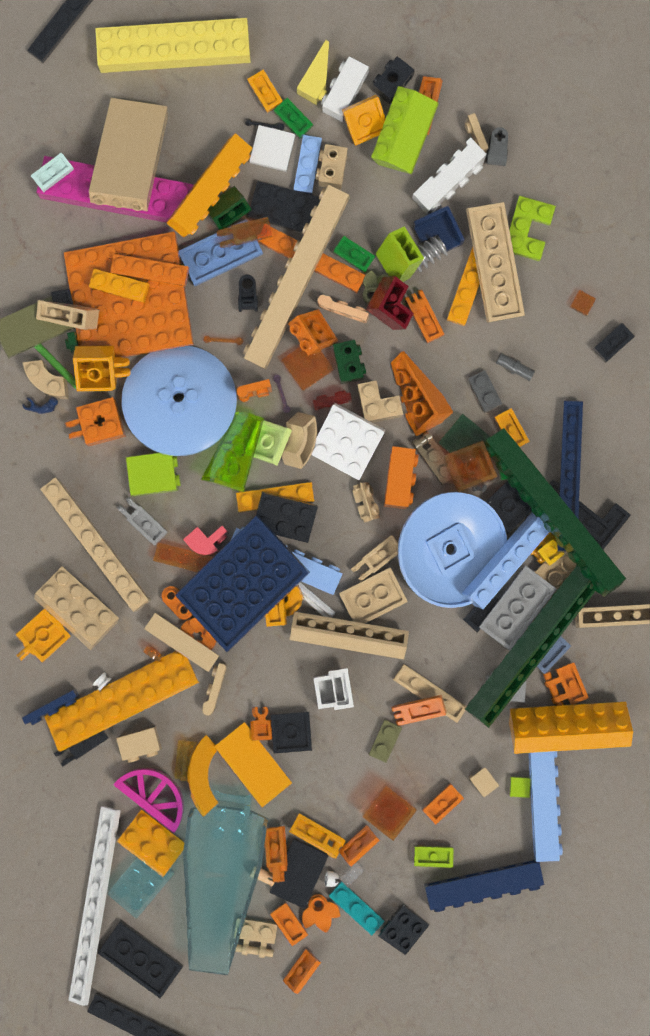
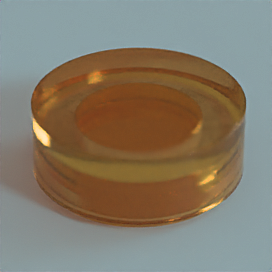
(153, 653)

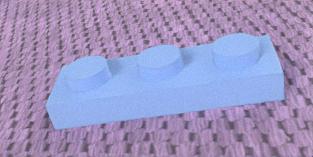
(307, 164)

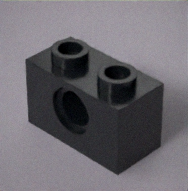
(395, 68)

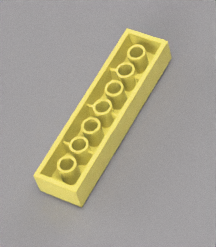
(173, 45)

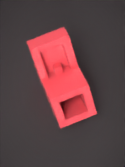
(202, 544)

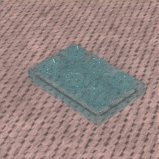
(138, 887)

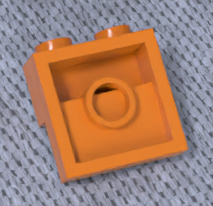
(312, 332)

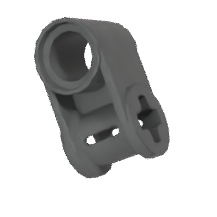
(497, 150)

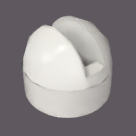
(330, 877)

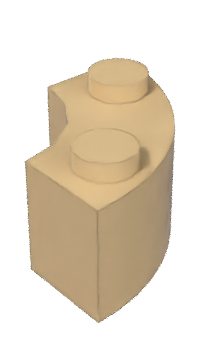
(45, 381)
(301, 440)

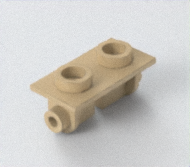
(364, 492)

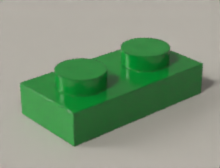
(293, 118)
(354, 254)

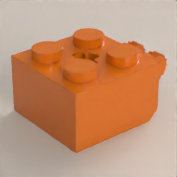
(90, 415)

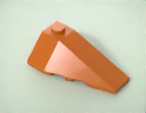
(423, 401)

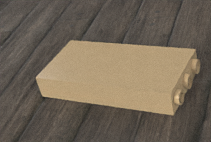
(128, 154)

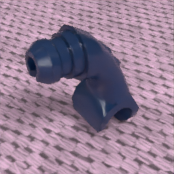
(47, 407)

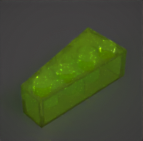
(235, 453)

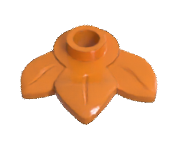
(321, 915)

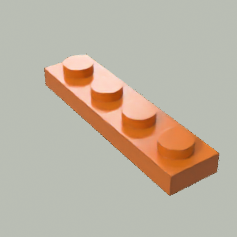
(149, 270)

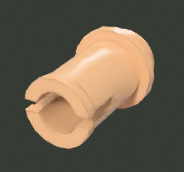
(263, 876)

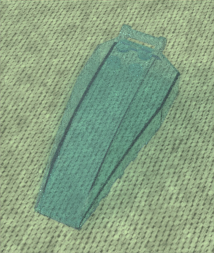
(220, 875)

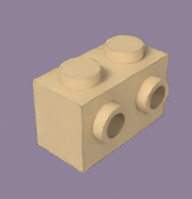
(333, 166)

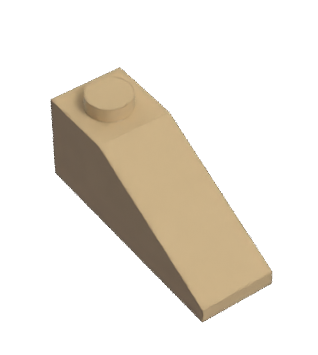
(67, 314)

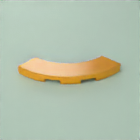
(198, 776)

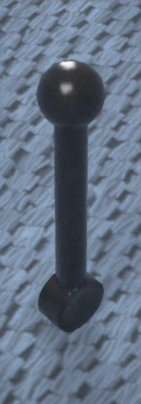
(249, 122)

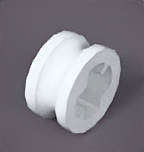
(102, 681)

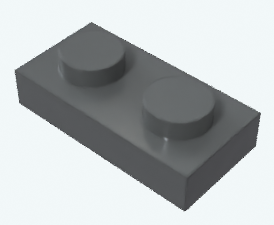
(484, 391)

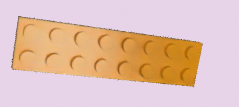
(121, 699)

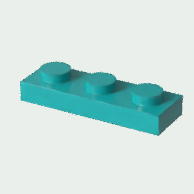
(356, 908)

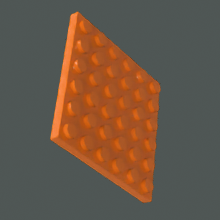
(123, 322)

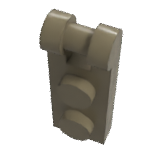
(433, 457)

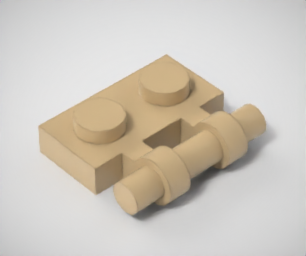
(257, 931)

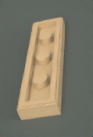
(181, 642)
(424, 689)

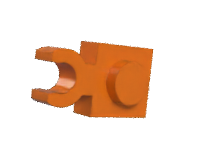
(261, 728)

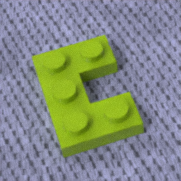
(526, 212)

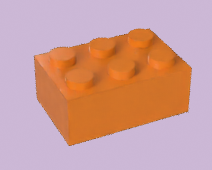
(400, 477)

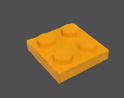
(364, 119)

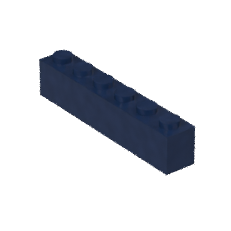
(483, 885)

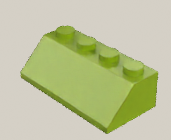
(404, 130)

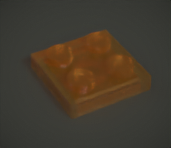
(307, 369)

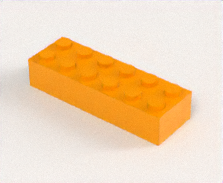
(570, 727)

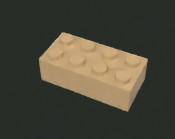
(76, 608)

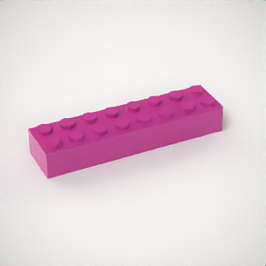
(75, 187)

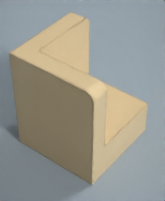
(484, 782)

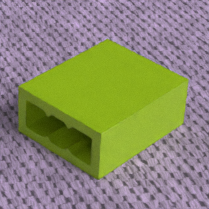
(399, 254)
(152, 474)

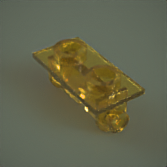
(184, 753)

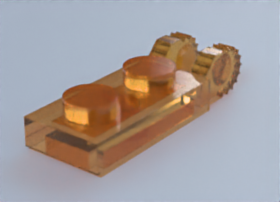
(246, 232)

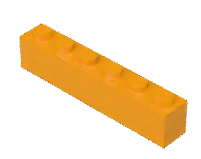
(209, 185)

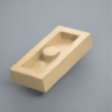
(472, 126)

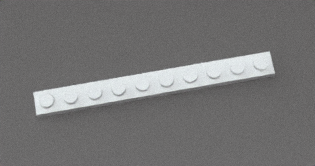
(94, 906)

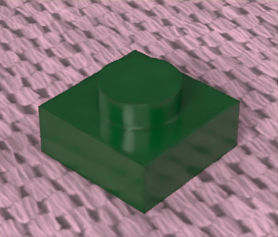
(71, 342)

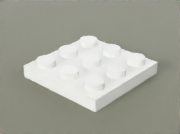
(347, 441)

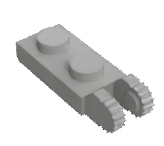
(144, 522)

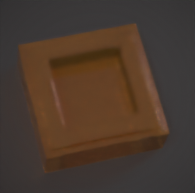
(582, 303)

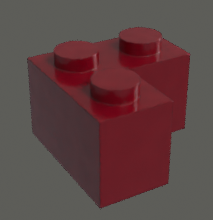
(387, 303)

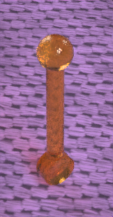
(239, 341)

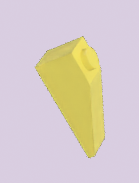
(314, 81)

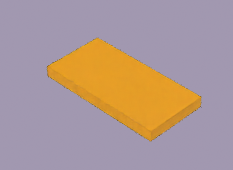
(253, 765)

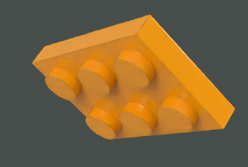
(151, 843)

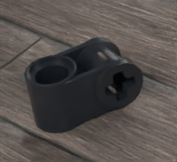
(247, 297)

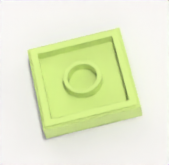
(271, 442)

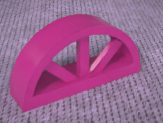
(147, 803)

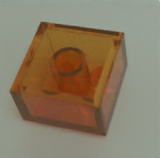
(470, 467)
(389, 812)

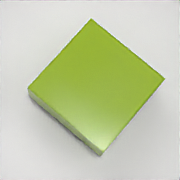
(520, 787)

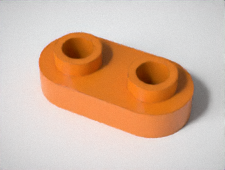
(175, 604)

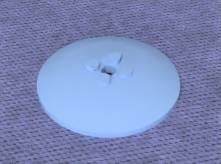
(185, 425)
(427, 532)

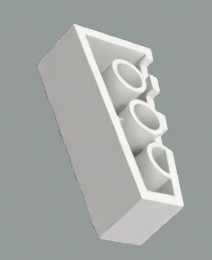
(450, 177)

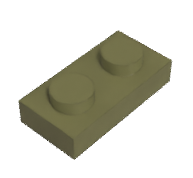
(385, 741)

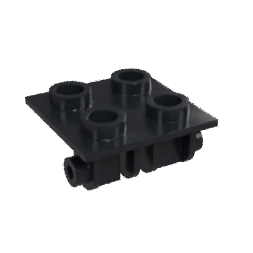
(403, 929)

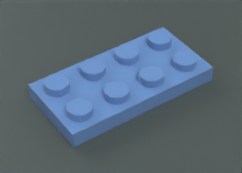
(209, 260)

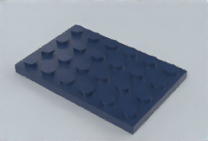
(242, 583)

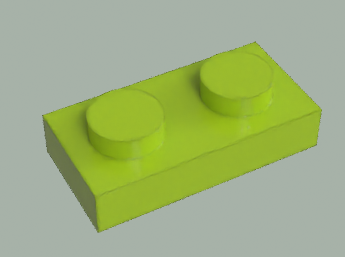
(433, 856)

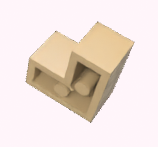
(378, 409)

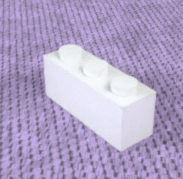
(344, 88)

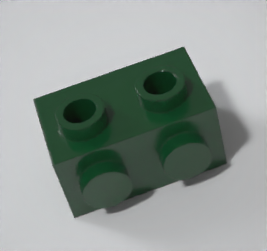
(228, 208)
(348, 361)

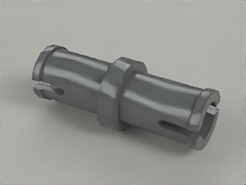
(515, 367)

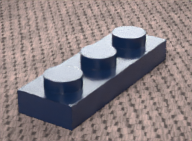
(51, 708)

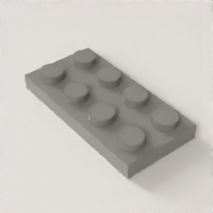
(517, 608)

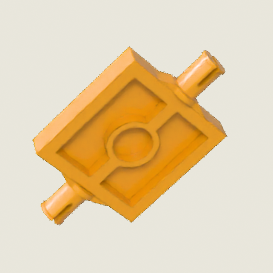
(42, 636)

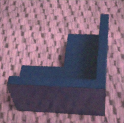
(441, 224)

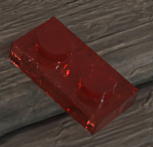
(323, 401)

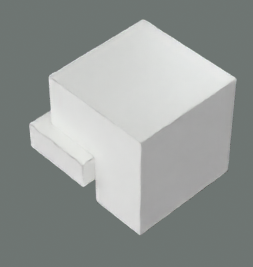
(334, 690)

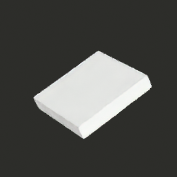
(272, 148)

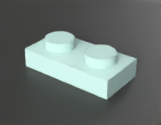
(52, 172)

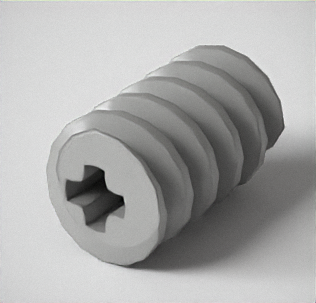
(431, 250)

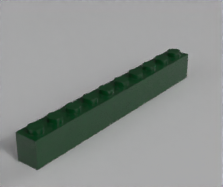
(554, 513)
(531, 648)

